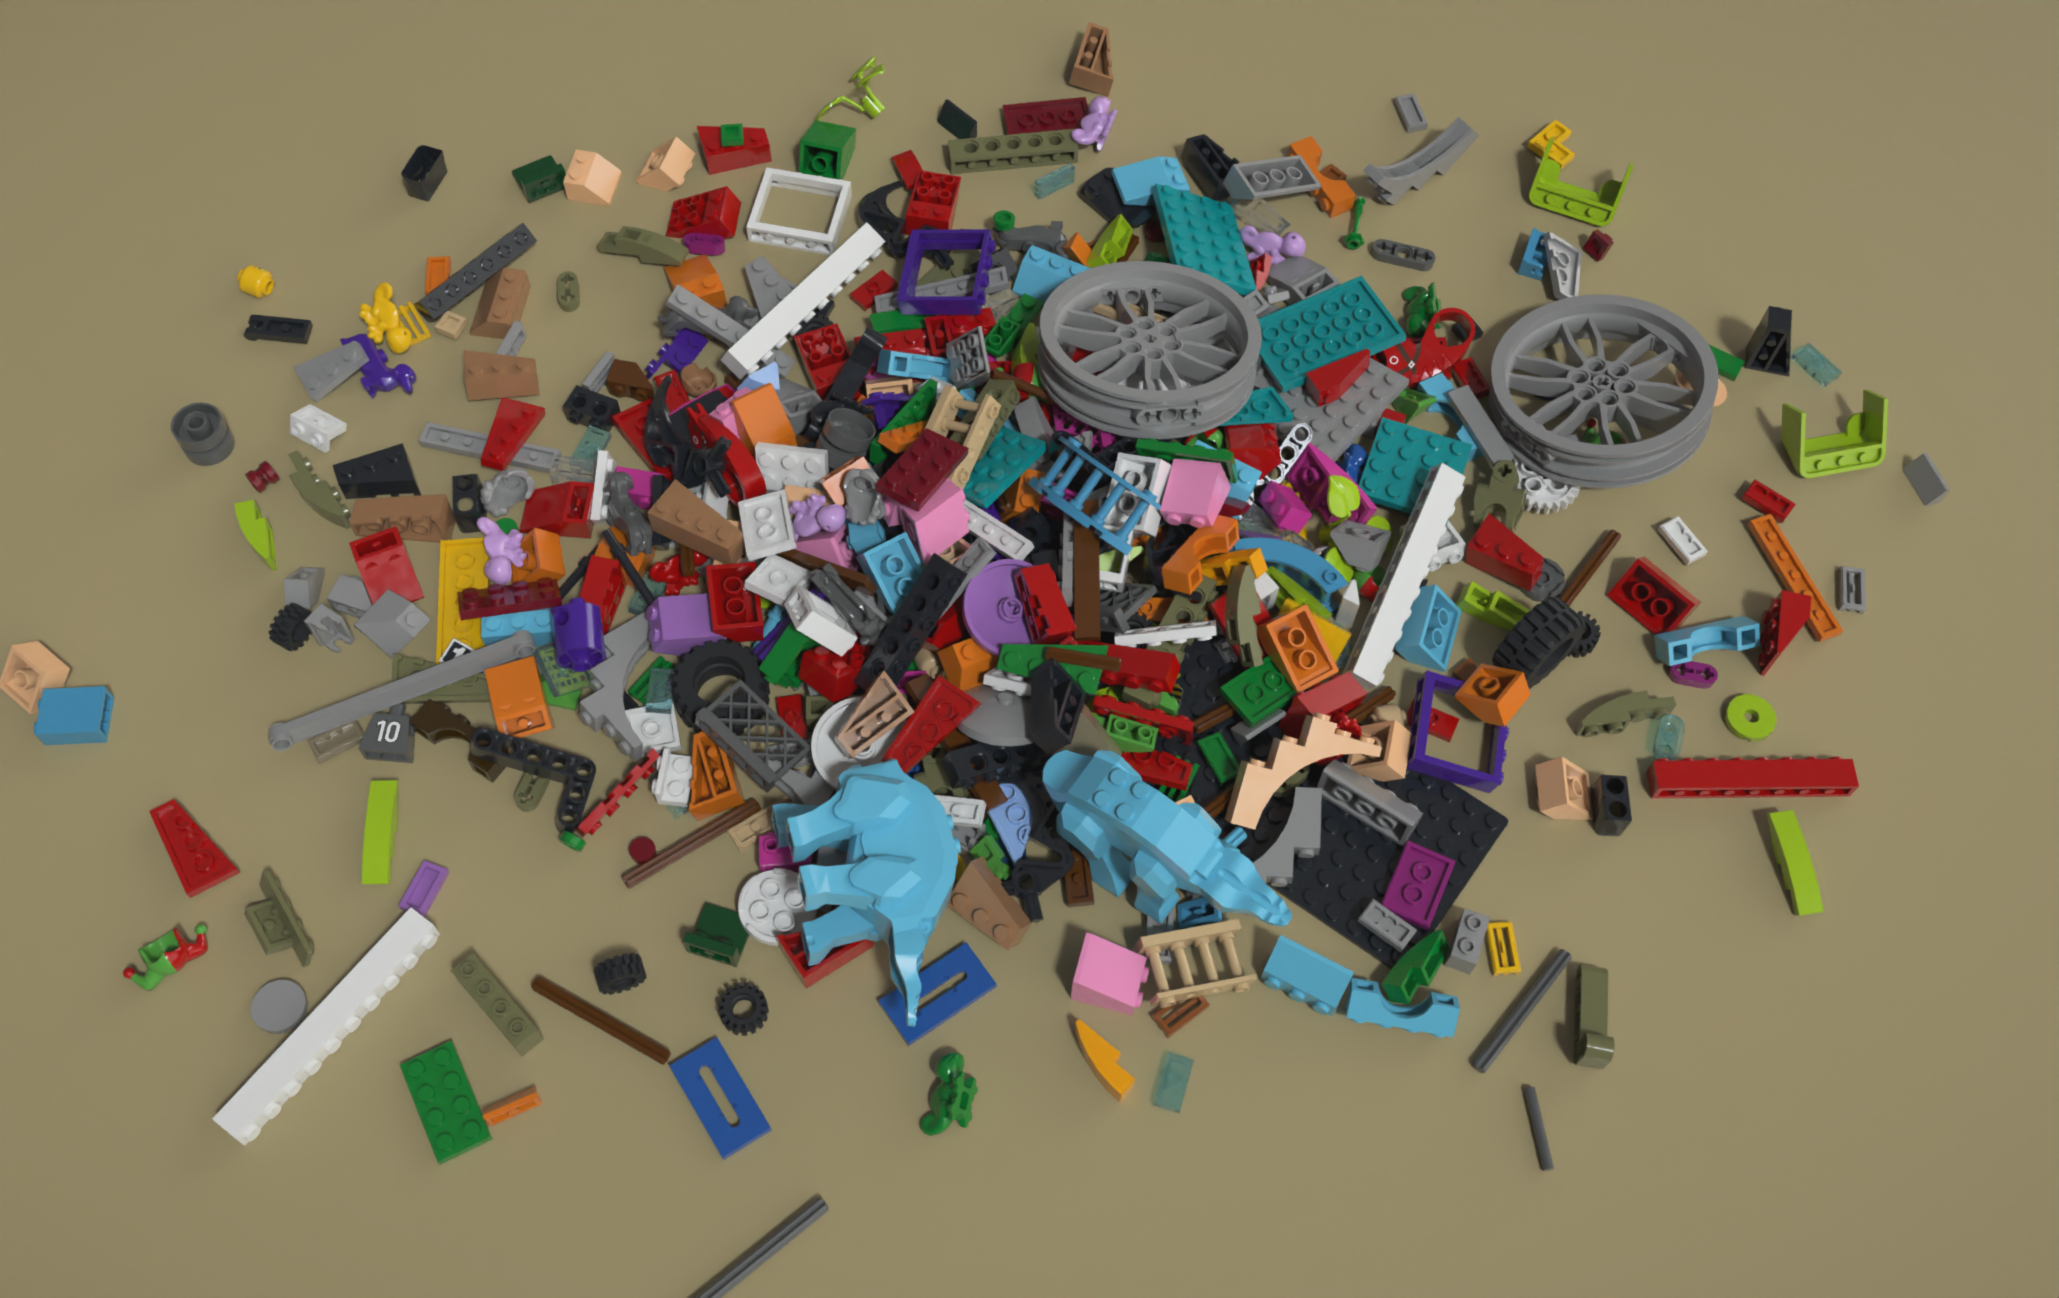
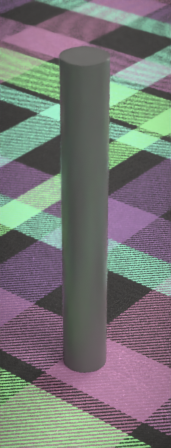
(1539, 1130)

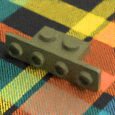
(275, 923)

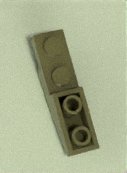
(647, 244)
(318, 494)
(1240, 606)
(1617, 713)

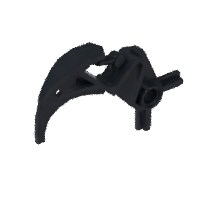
(882, 220)
(691, 464)
(1156, 558)
(1042, 872)

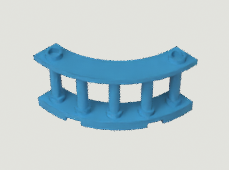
(1074, 506)
(1317, 574)

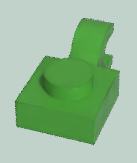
(993, 854)

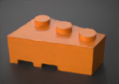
(714, 779)

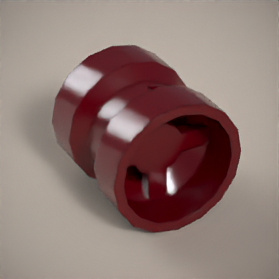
(266, 472)

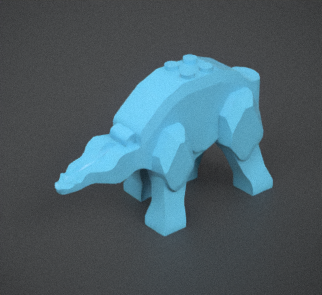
(1171, 845)
(894, 869)

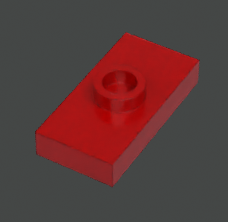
(879, 284)
(1469, 374)
(675, 395)
(1768, 501)
(792, 712)
(1440, 725)

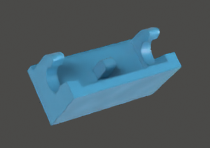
(1534, 257)

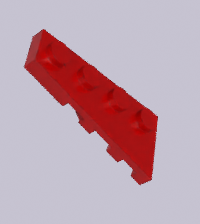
(190, 850)

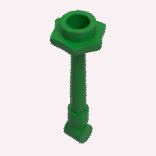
(1354, 239)

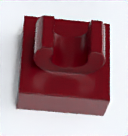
(1598, 244)

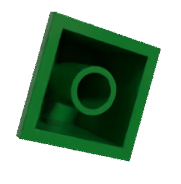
(826, 150)

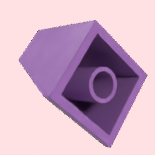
(680, 623)

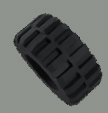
(1540, 640)
(714, 661)

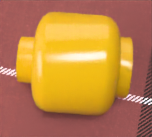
(255, 281)

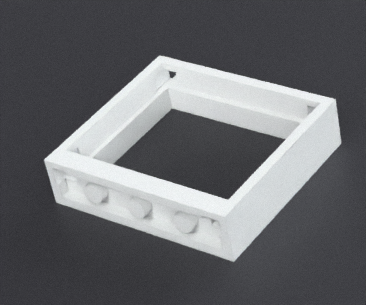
(793, 237)

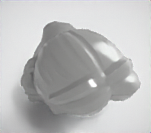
(506, 490)
(863, 502)

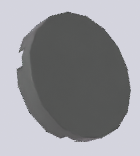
(1549, 584)

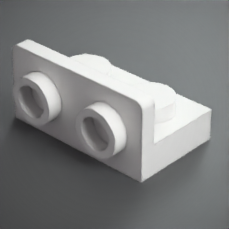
(316, 427)
(673, 779)

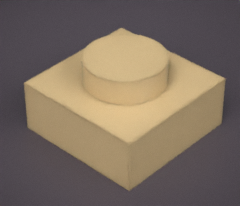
(451, 325)

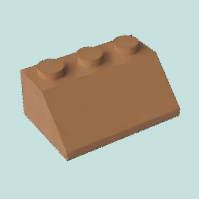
(501, 303)

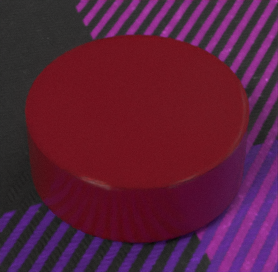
(1154, 232)
(642, 850)

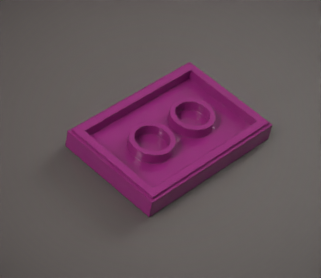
(1418, 884)

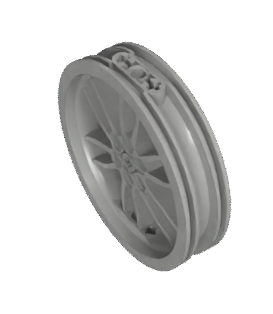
(1148, 349)
(1603, 390)

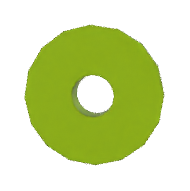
(1753, 705)

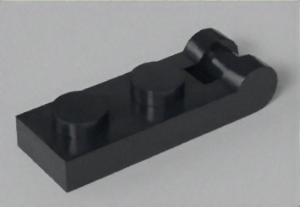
(278, 329)

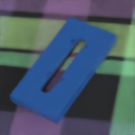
(949, 1004)
(752, 1121)

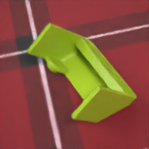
(1574, 200)
(1855, 449)

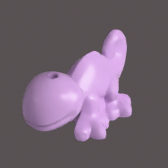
(1096, 124)
(1267, 242)
(813, 516)
(502, 551)

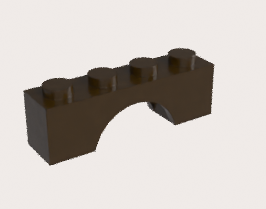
(438, 723)

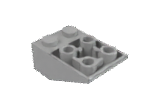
(1301, 278)
(968, 360)
(797, 403)

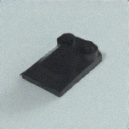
(1104, 198)

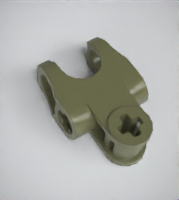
(1500, 496)
(935, 776)

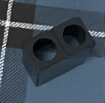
(424, 161)
(467, 487)
(1613, 826)

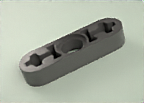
(1387, 257)

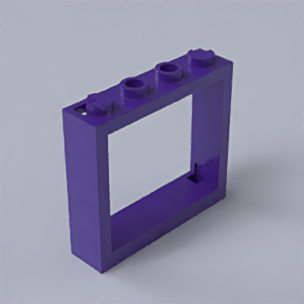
(945, 240)
(1443, 769)

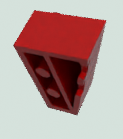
(793, 950)

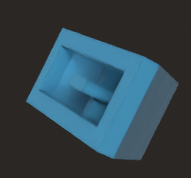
(1197, 913)

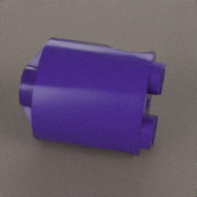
(577, 635)

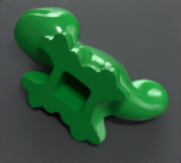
(1421, 309)
(951, 1097)

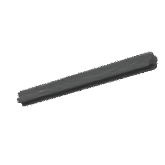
(1522, 1011)
(765, 1250)

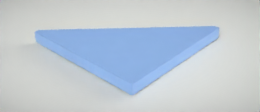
(1014, 819)

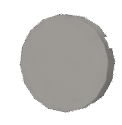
(279, 1006)

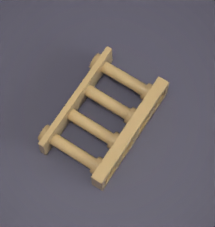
(943, 420)
(1201, 938)

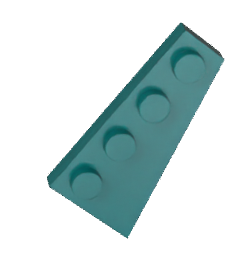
(1262, 407)

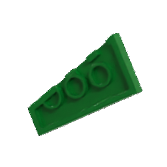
(916, 410)

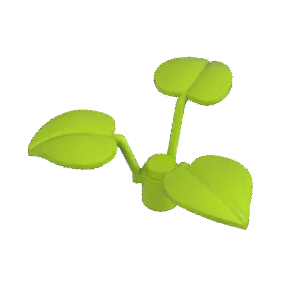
(870, 102)
(1341, 500)

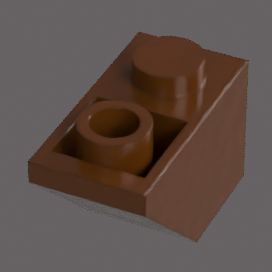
(629, 381)

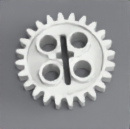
(1543, 491)

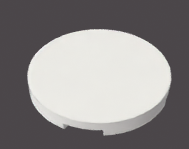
(772, 906)

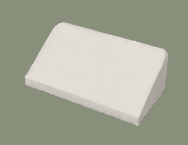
(1348, 605)

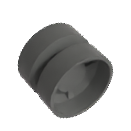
(202, 434)
(845, 436)

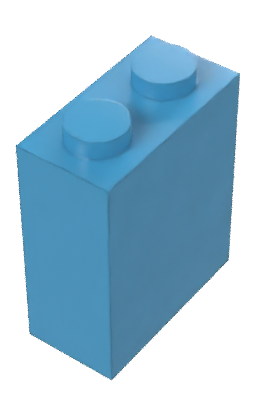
(74, 715)

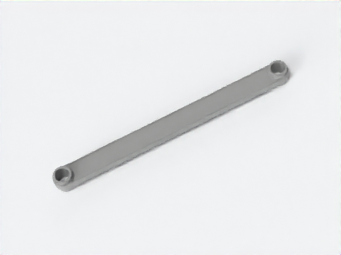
(283, 735)

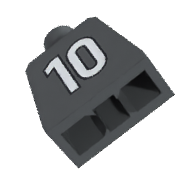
(389, 737)

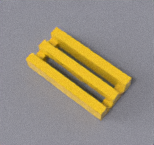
(404, 311)
(1505, 969)

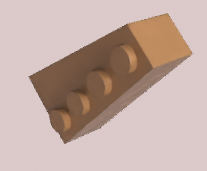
(416, 517)
(696, 525)

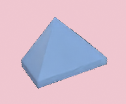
(761, 377)

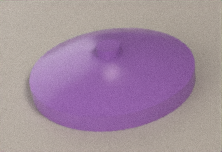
(994, 607)

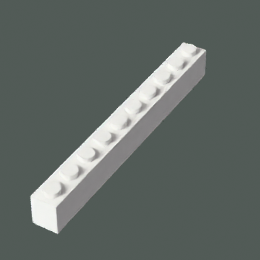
(802, 301)
(1404, 576)
(326, 1027)

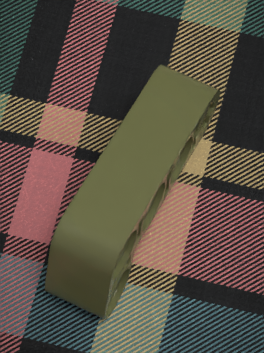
(1591, 1041)

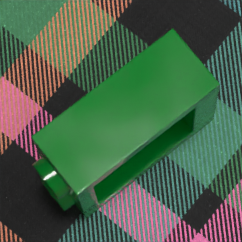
(785, 658)

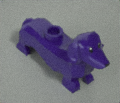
(377, 374)

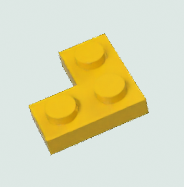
(1558, 151)

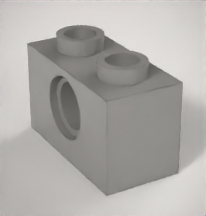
(1467, 941)

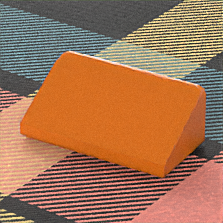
(1077, 249)
(511, 1106)

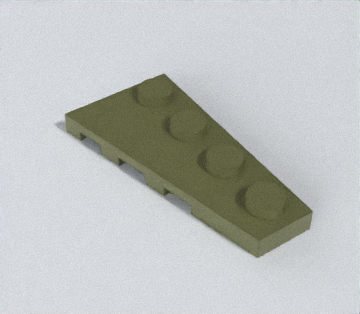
(961, 259)
(468, 690)

